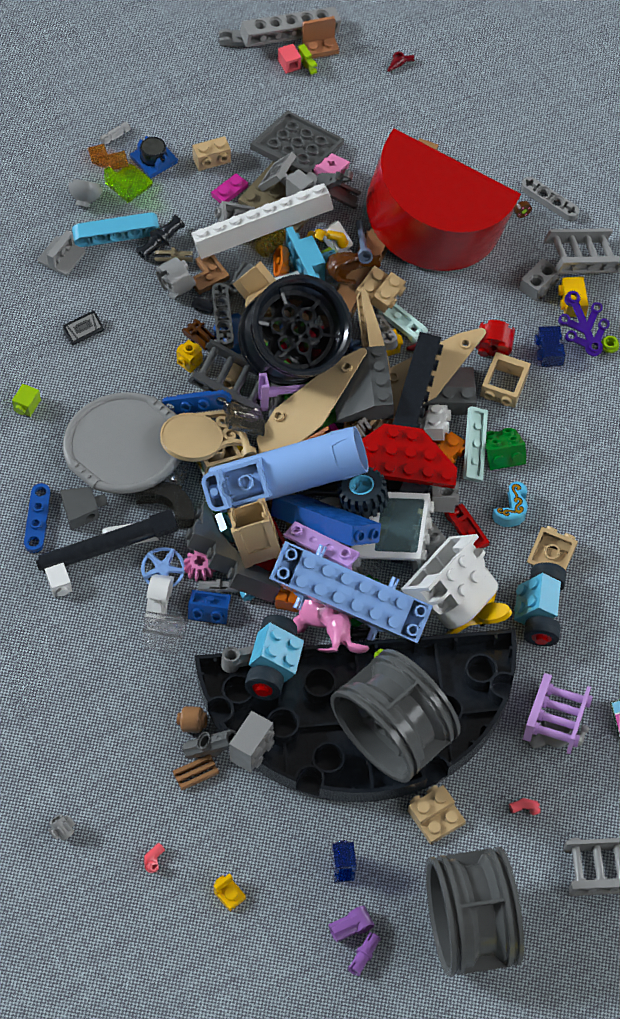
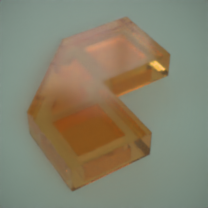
(100, 157)

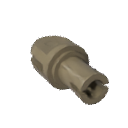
(174, 253)

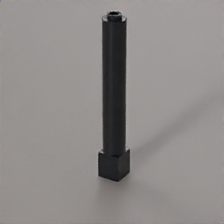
(155, 526)

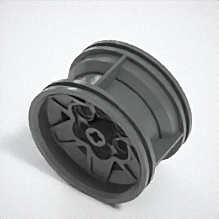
(395, 715)
(474, 911)

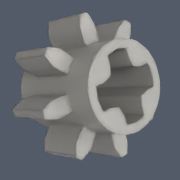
(61, 827)

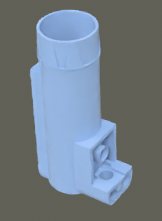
(286, 470)

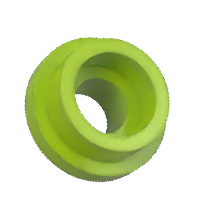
(610, 340)

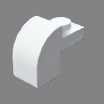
(158, 593)

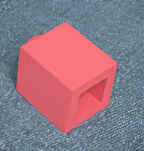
(289, 58)

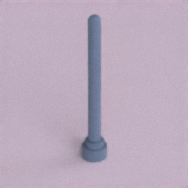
(364, 254)

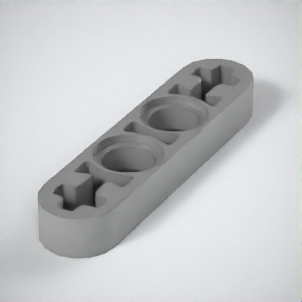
(552, 196)

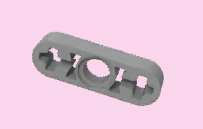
(388, 333)

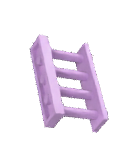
(310, 540)
(538, 714)

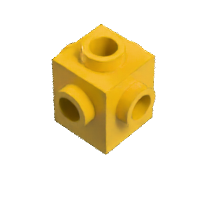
(189, 355)

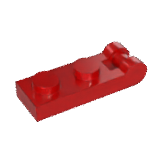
(466, 525)

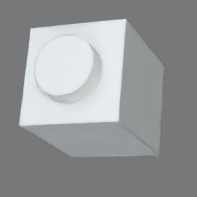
(58, 580)

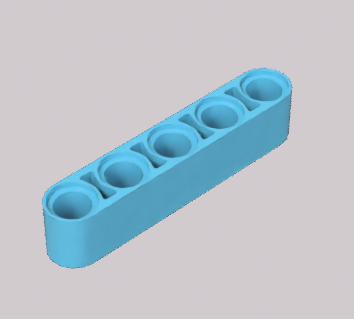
(114, 229)

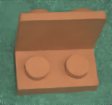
(320, 37)

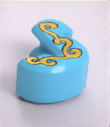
(518, 507)

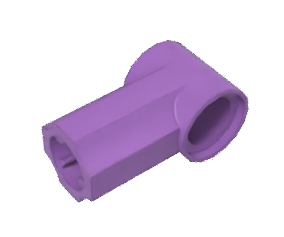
(355, 922)

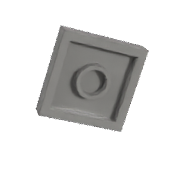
(277, 172)

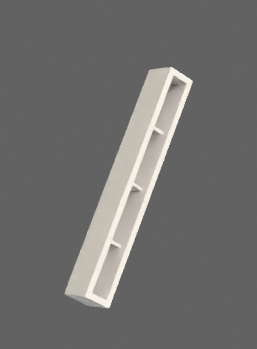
(262, 220)

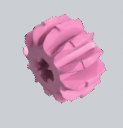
(194, 570)

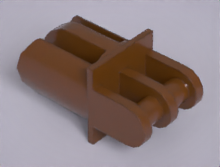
(198, 335)

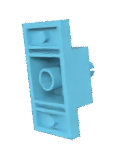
(306, 255)

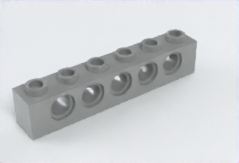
(282, 27)

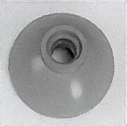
(84, 192)

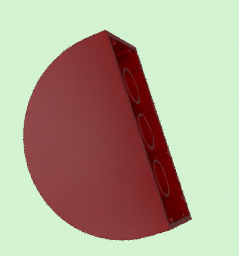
(435, 206)

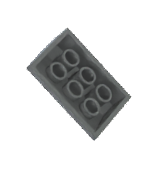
(368, 390)
(457, 393)

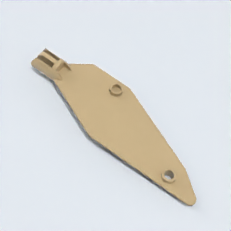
(452, 357)
(309, 406)

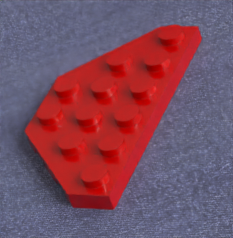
(408, 456)

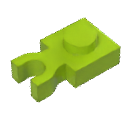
(306, 59)

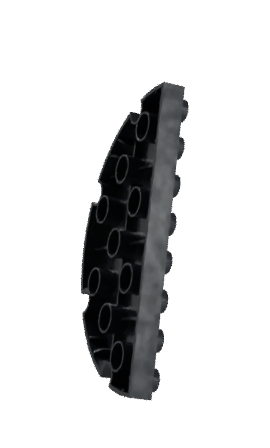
(309, 743)

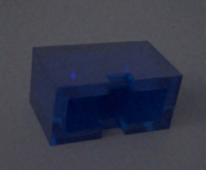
(549, 349)
(343, 861)

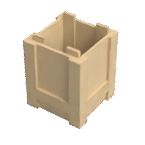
(254, 532)

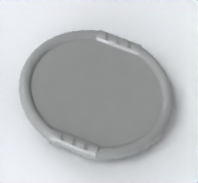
(118, 444)

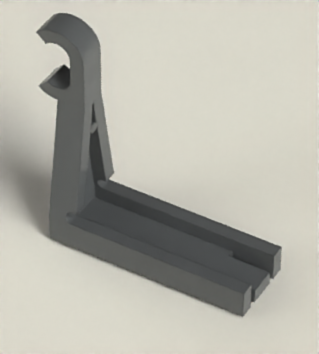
(338, 190)

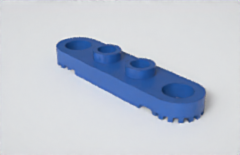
(197, 401)
(37, 518)

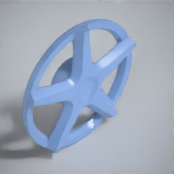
(163, 567)

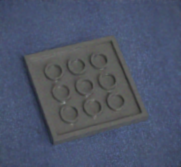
(298, 136)

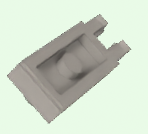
(231, 38)

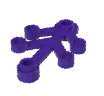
(584, 326)

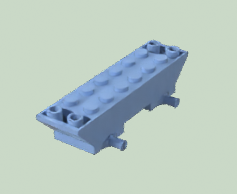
(350, 593)

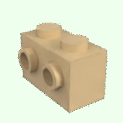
(211, 153)

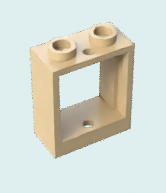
(511, 366)

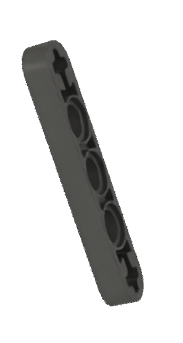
(222, 310)

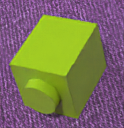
(26, 400)

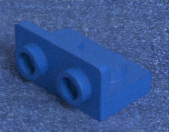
(208, 607)

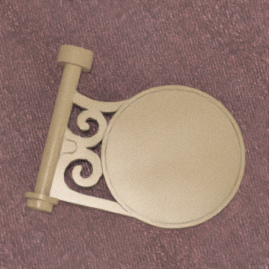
(198, 437)

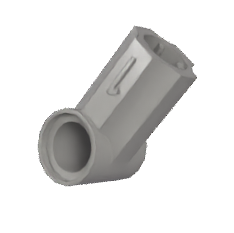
(240, 658)

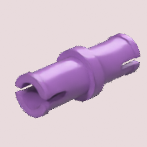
(364, 953)

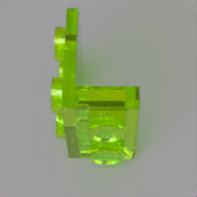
(127, 182)

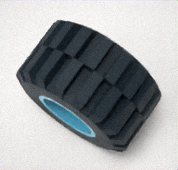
(364, 494)

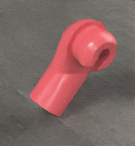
(524, 803)
(150, 858)

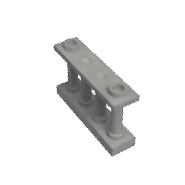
(579, 263)
(601, 884)

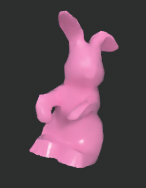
(337, 625)

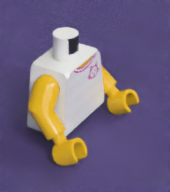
(334, 237)

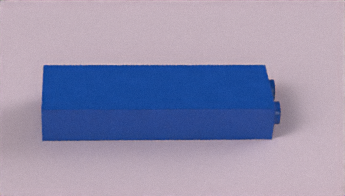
(326, 519)

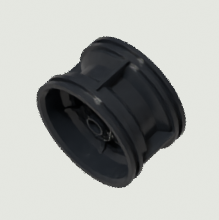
(317, 299)

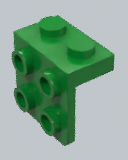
(505, 449)

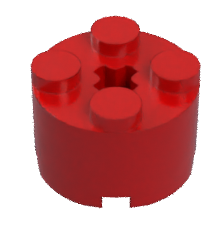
(497, 338)

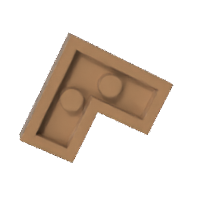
(211, 274)

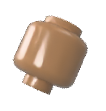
(192, 719)

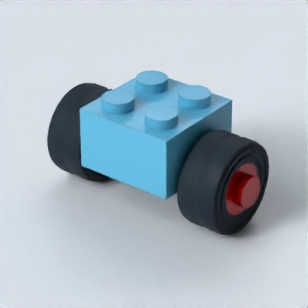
(539, 603)
(273, 657)

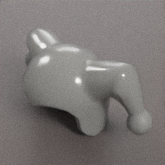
(542, 740)

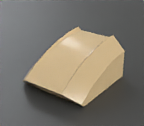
(254, 280)

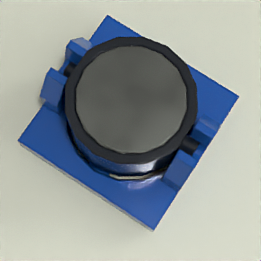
(153, 153)

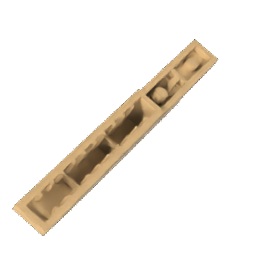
(369, 326)

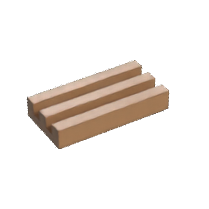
(193, 765)

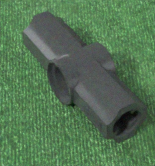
(208, 744)

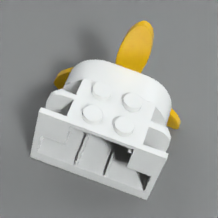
(458, 586)

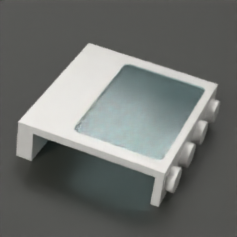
(402, 529)

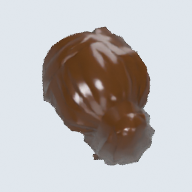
(342, 263)

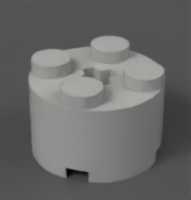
(175, 277)

